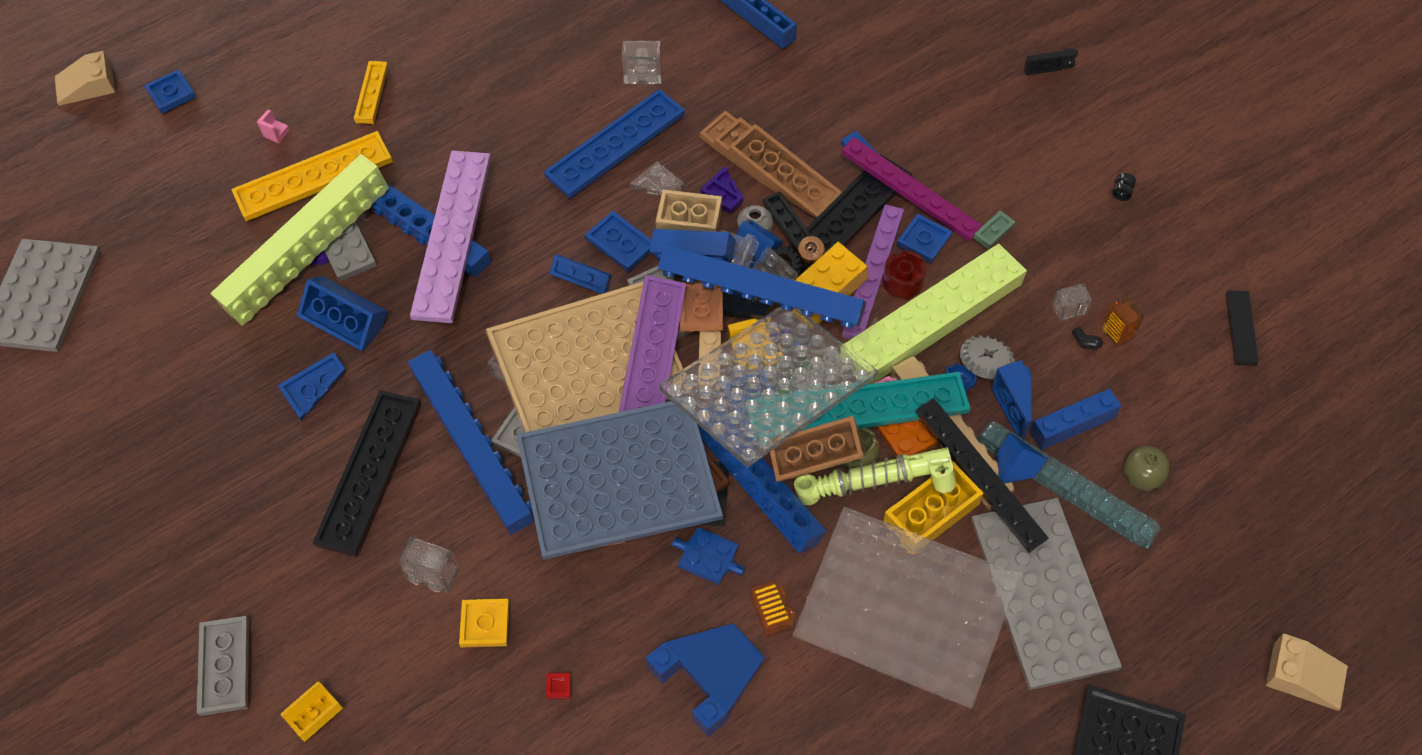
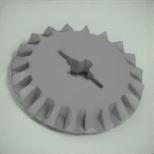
(973, 356)

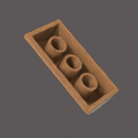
(818, 449)

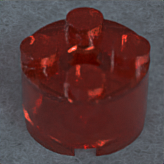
(904, 274)

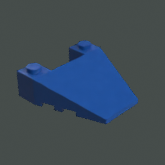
(718, 663)

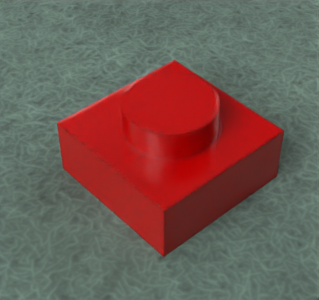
(558, 686)

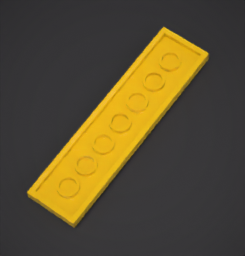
(306, 176)

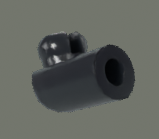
(1087, 341)

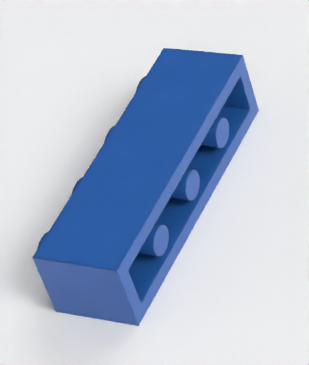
(707, 243)
(1075, 419)

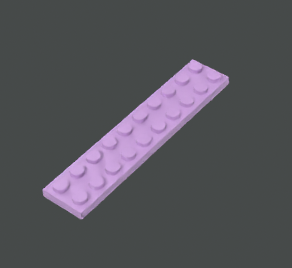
(451, 237)

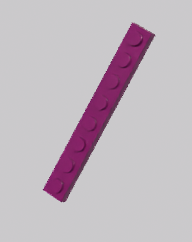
(911, 189)

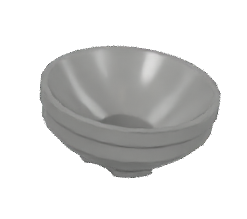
(765, 219)

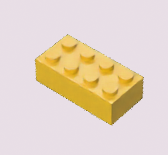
(836, 271)
(933, 512)

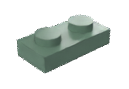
(994, 230)

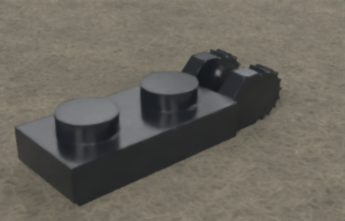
(1050, 61)

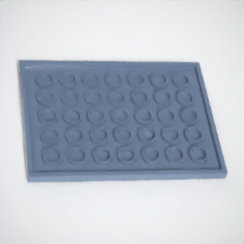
(617, 478)

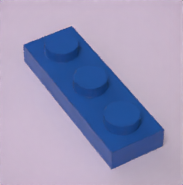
(580, 274)

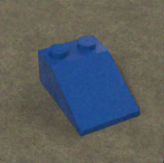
(1013, 394)

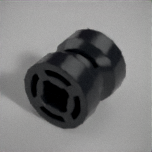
(1124, 187)

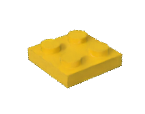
(484, 623)

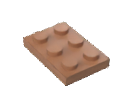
(701, 308)

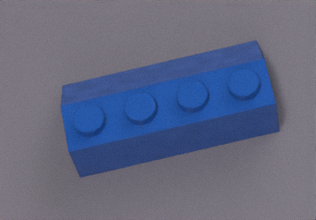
(341, 312)

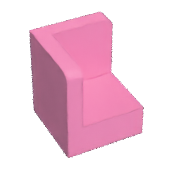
(272, 128)

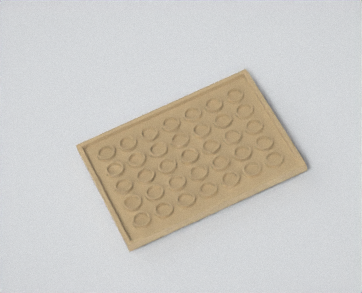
(569, 358)

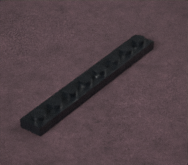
(983, 476)

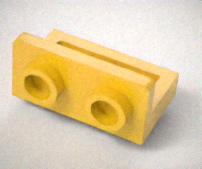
(311, 711)

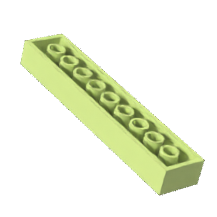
(300, 240)
(938, 310)

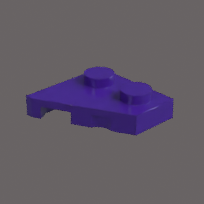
(724, 186)

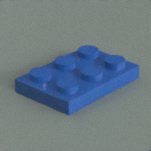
(619, 241)

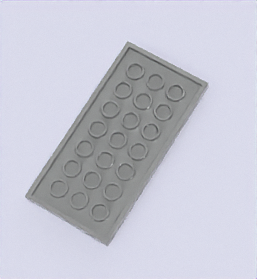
(1053, 608)

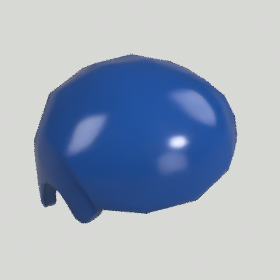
(968, 378)

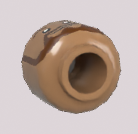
(811, 243)

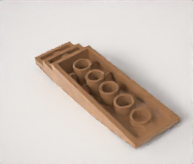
(770, 163)

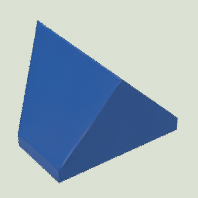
(1018, 460)

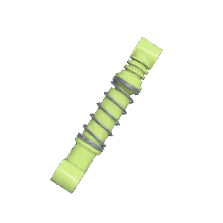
(880, 473)

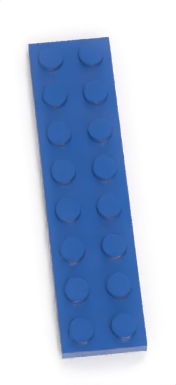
(614, 143)

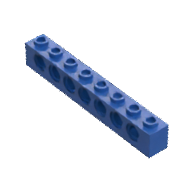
(418, 222)
(772, 497)

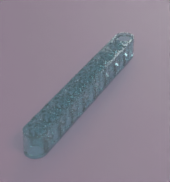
(1082, 492)

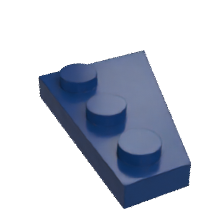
(311, 385)

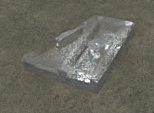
(656, 179)

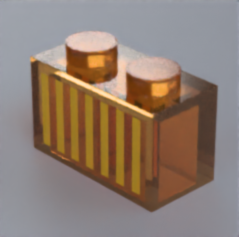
(1122, 321)
(772, 608)

